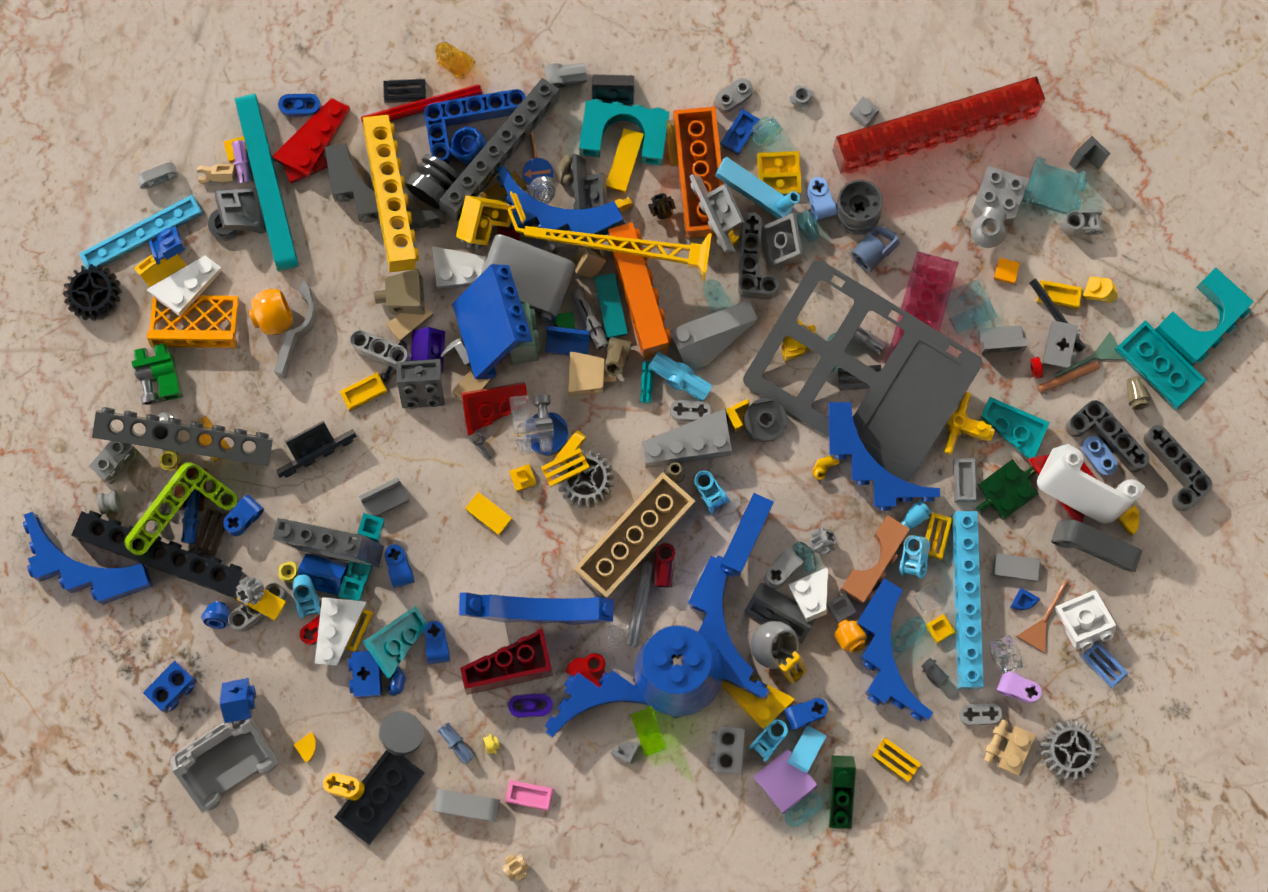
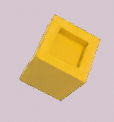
(735, 415)

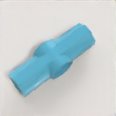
(680, 376)

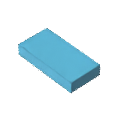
(806, 749)

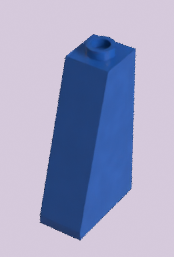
(746, 535)

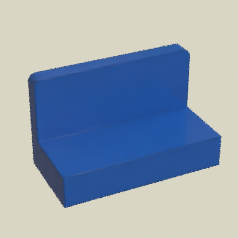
(566, 340)
(324, 572)

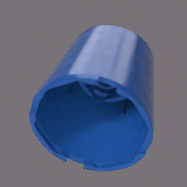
(678, 688)

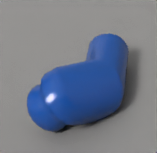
(397, 682)

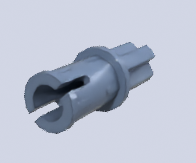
(456, 743)

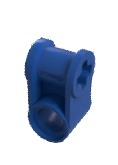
(244, 514)
(399, 570)
(436, 647)
(802, 714)

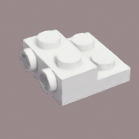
(1086, 620)

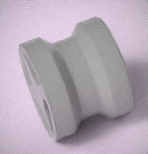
(108, 502)

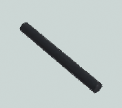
(1052, 308)

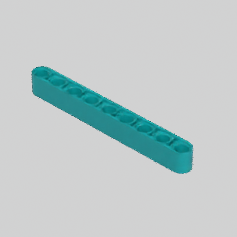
(266, 182)

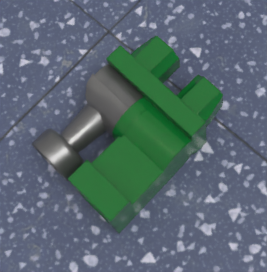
(155, 368)

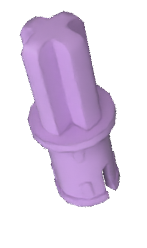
(241, 161)

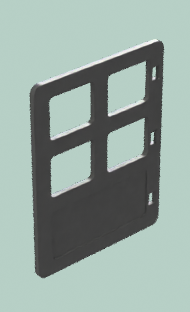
(905, 399)

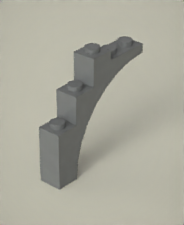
(348, 185)

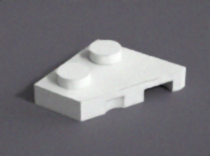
(811, 594)

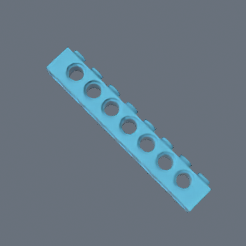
(967, 600)

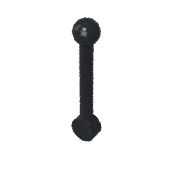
(385, 376)

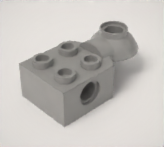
(996, 205)

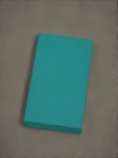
(1160, 365)

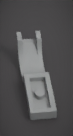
(292, 336)

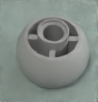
(774, 644)

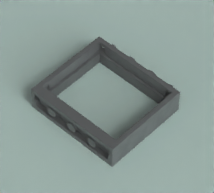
(328, 542)

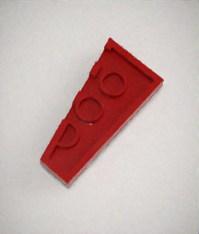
(309, 142)

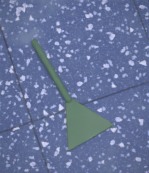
(1103, 352)

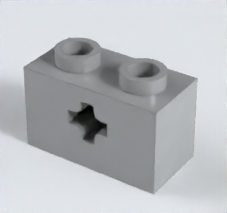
(1052, 352)

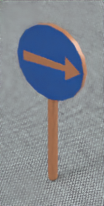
(537, 166)

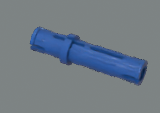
(190, 517)

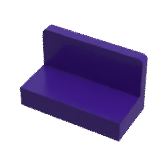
(428, 344)

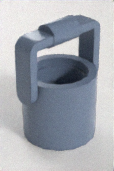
(872, 250)

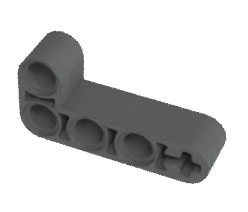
(753, 255)
(1110, 439)
(1174, 466)
(1097, 544)

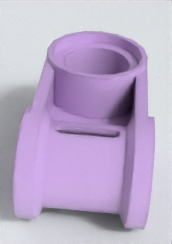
(1015, 686)

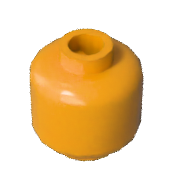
(850, 636)

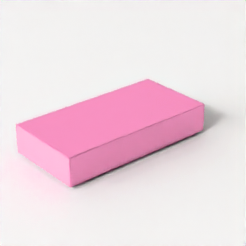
(529, 795)

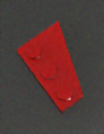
(489, 405)

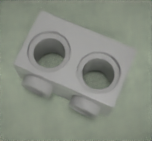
(113, 460)
(734, 750)

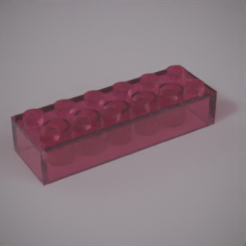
(927, 292)

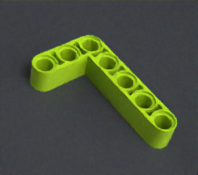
(175, 502)

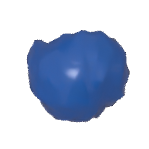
(466, 144)

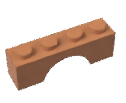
(861, 583)

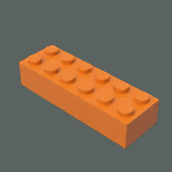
(697, 155)
(640, 296)

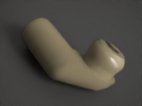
(562, 171)

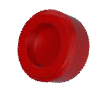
(1036, 367)

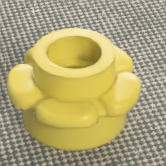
(169, 455)
(283, 571)
(491, 744)

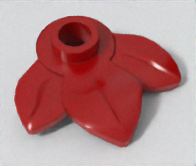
(583, 666)

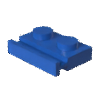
(167, 244)

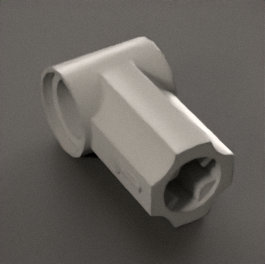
(564, 75)

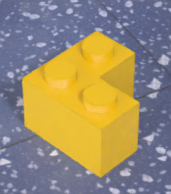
(479, 216)

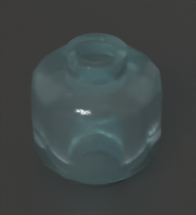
(766, 131)

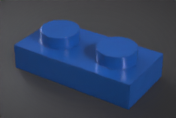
(739, 132)

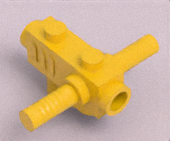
(959, 423)

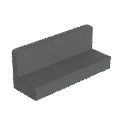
(773, 606)

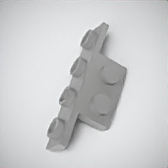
(720, 209)

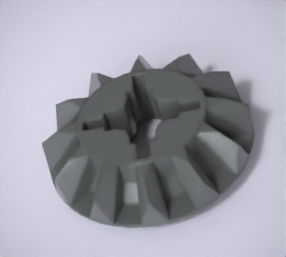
(214, 224)

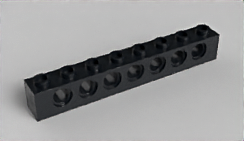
(89, 522)

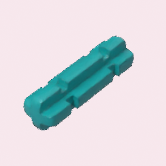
(646, 384)

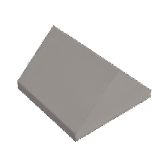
(782, 241)

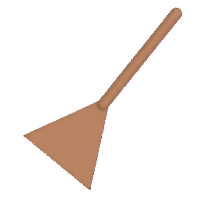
(1037, 633)

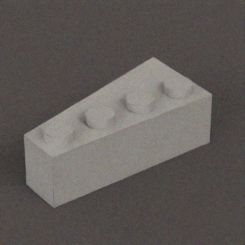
(691, 442)

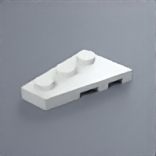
(456, 267)
(185, 285)
(336, 625)

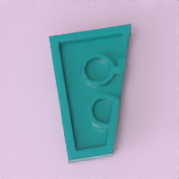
(1016, 426)

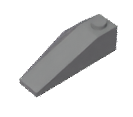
(710, 335)

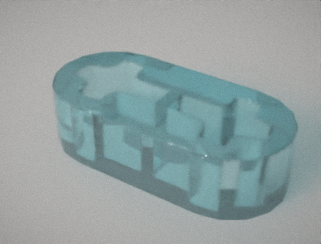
(721, 297)
(904, 631)
(806, 813)

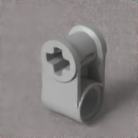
(1087, 223)
(784, 566)

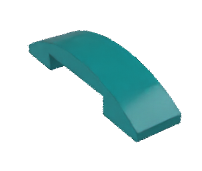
(358, 574)

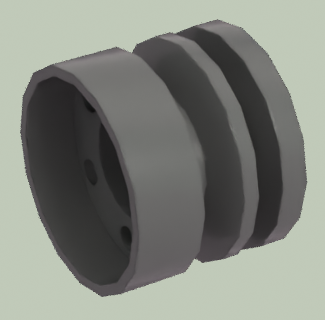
(432, 181)
(856, 196)

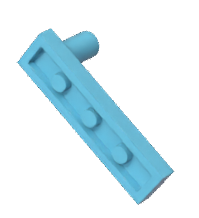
(756, 189)

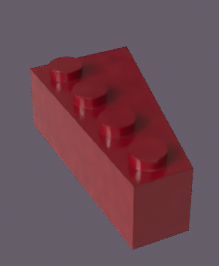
(510, 665)

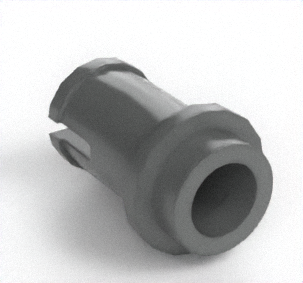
(934, 671)

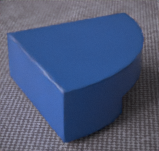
(1024, 600)

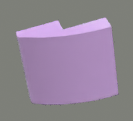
(785, 783)

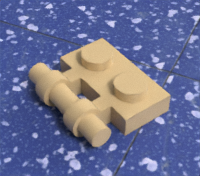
(1015, 751)

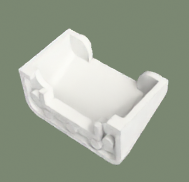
(1082, 492)

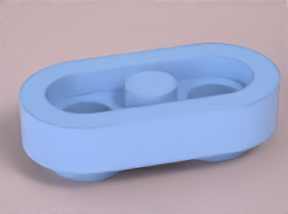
(1098, 456)

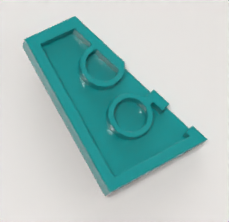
(395, 639)

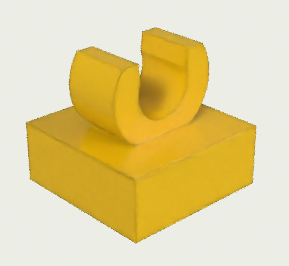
(522, 478)

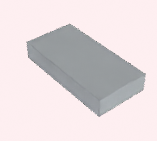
(965, 480)
(1016, 567)

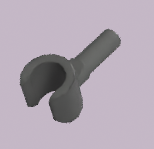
(480, 443)

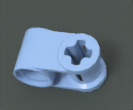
(821, 202)

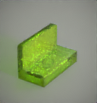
(648, 731)

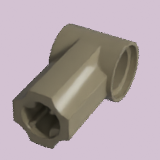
(617, 353)

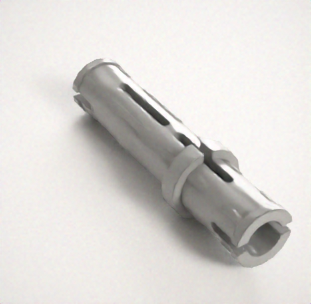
(590, 319)

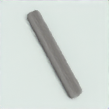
(640, 604)

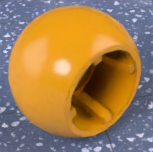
(271, 312)

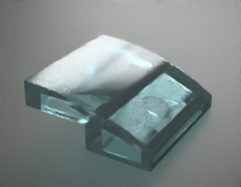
(968, 306)

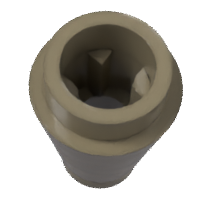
(1137, 394)
(675, 477)

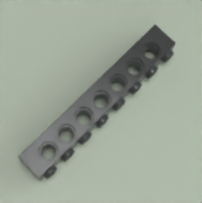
(500, 148)
(103, 430)

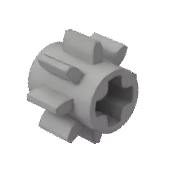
(822, 541)
(250, 590)

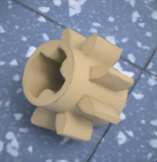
(515, 867)

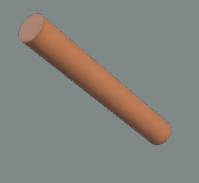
(1068, 377)

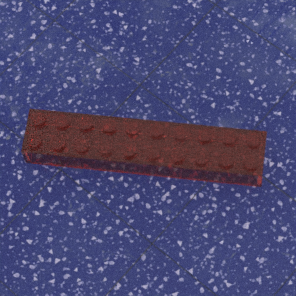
(938, 125)

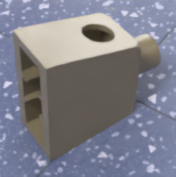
(403, 293)

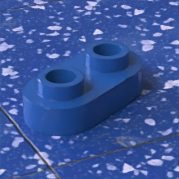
(299, 103)

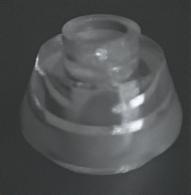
(542, 189)

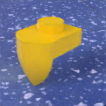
(1101, 290)

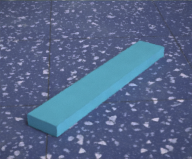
(141, 233)

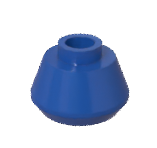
(216, 615)

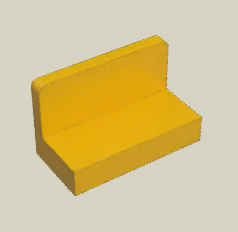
(154, 273)

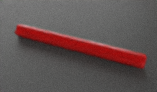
(419, 106)

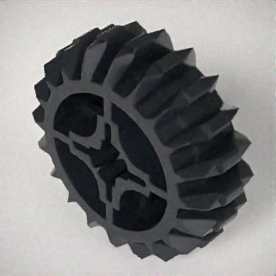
(109, 293)

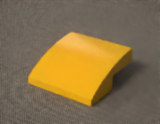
(780, 170)

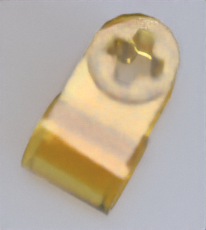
(456, 62)

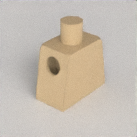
(587, 375)

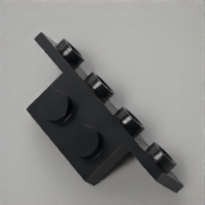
(311, 445)

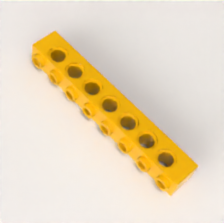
(397, 258)

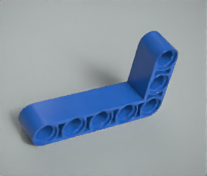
(466, 115)

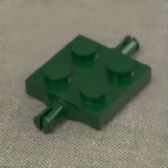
(1007, 489)

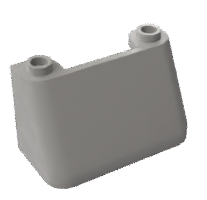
(537, 274)
(221, 761)

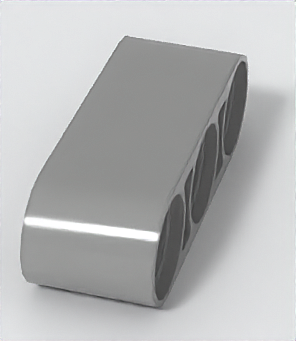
(372, 343)
(250, 617)
(466, 805)

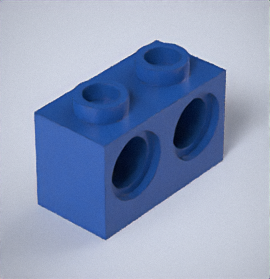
(166, 682)

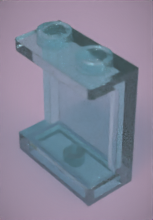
(1054, 188)

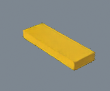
(624, 160)

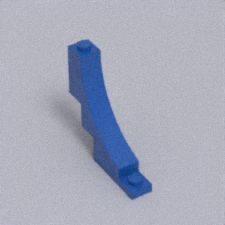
(709, 599)
(536, 610)

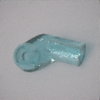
(807, 554)

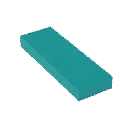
(610, 306)

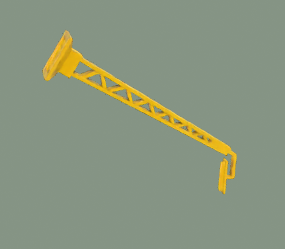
(697, 256)

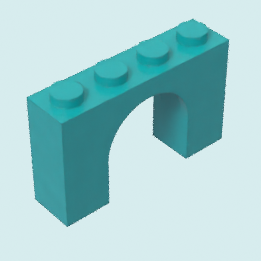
(601, 115)
(1231, 305)

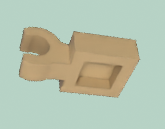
(219, 172)

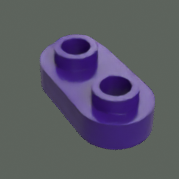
(530, 704)

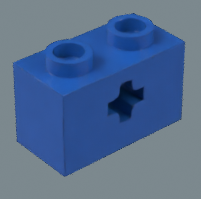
(373, 684)
(237, 700)

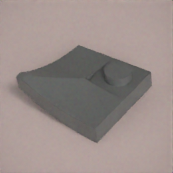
(240, 210)

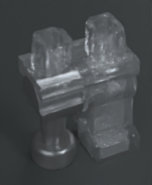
(529, 429)

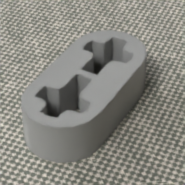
(157, 175)
(689, 405)
(980, 708)

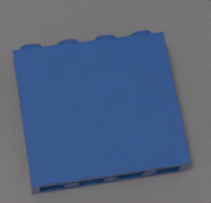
(491, 319)

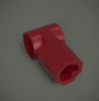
(664, 567)

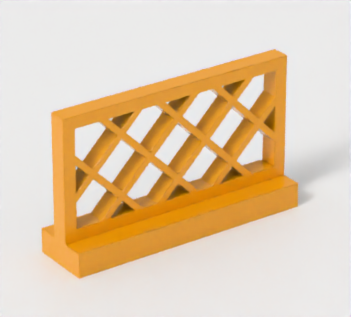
(195, 338)

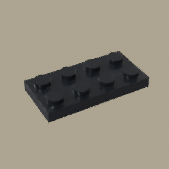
(384, 792)

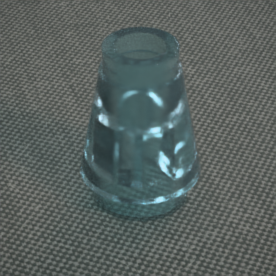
(807, 223)

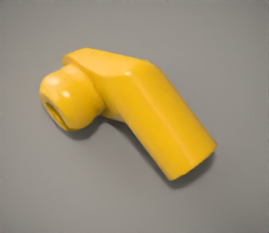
(822, 465)

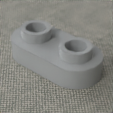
(734, 94)

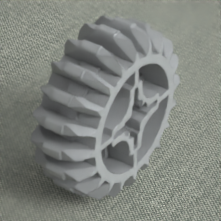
(597, 492)
(1069, 759)

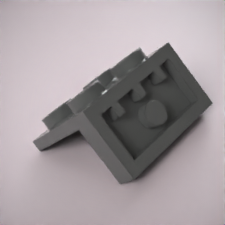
(420, 383)

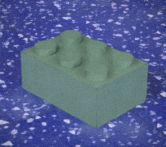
(527, 351)

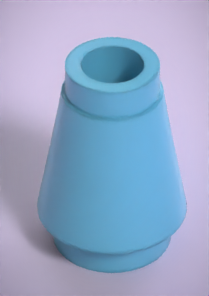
(916, 515)

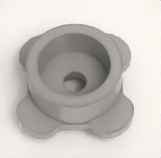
(805, 92)

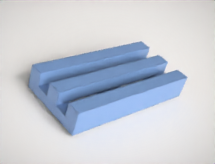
(1098, 670)

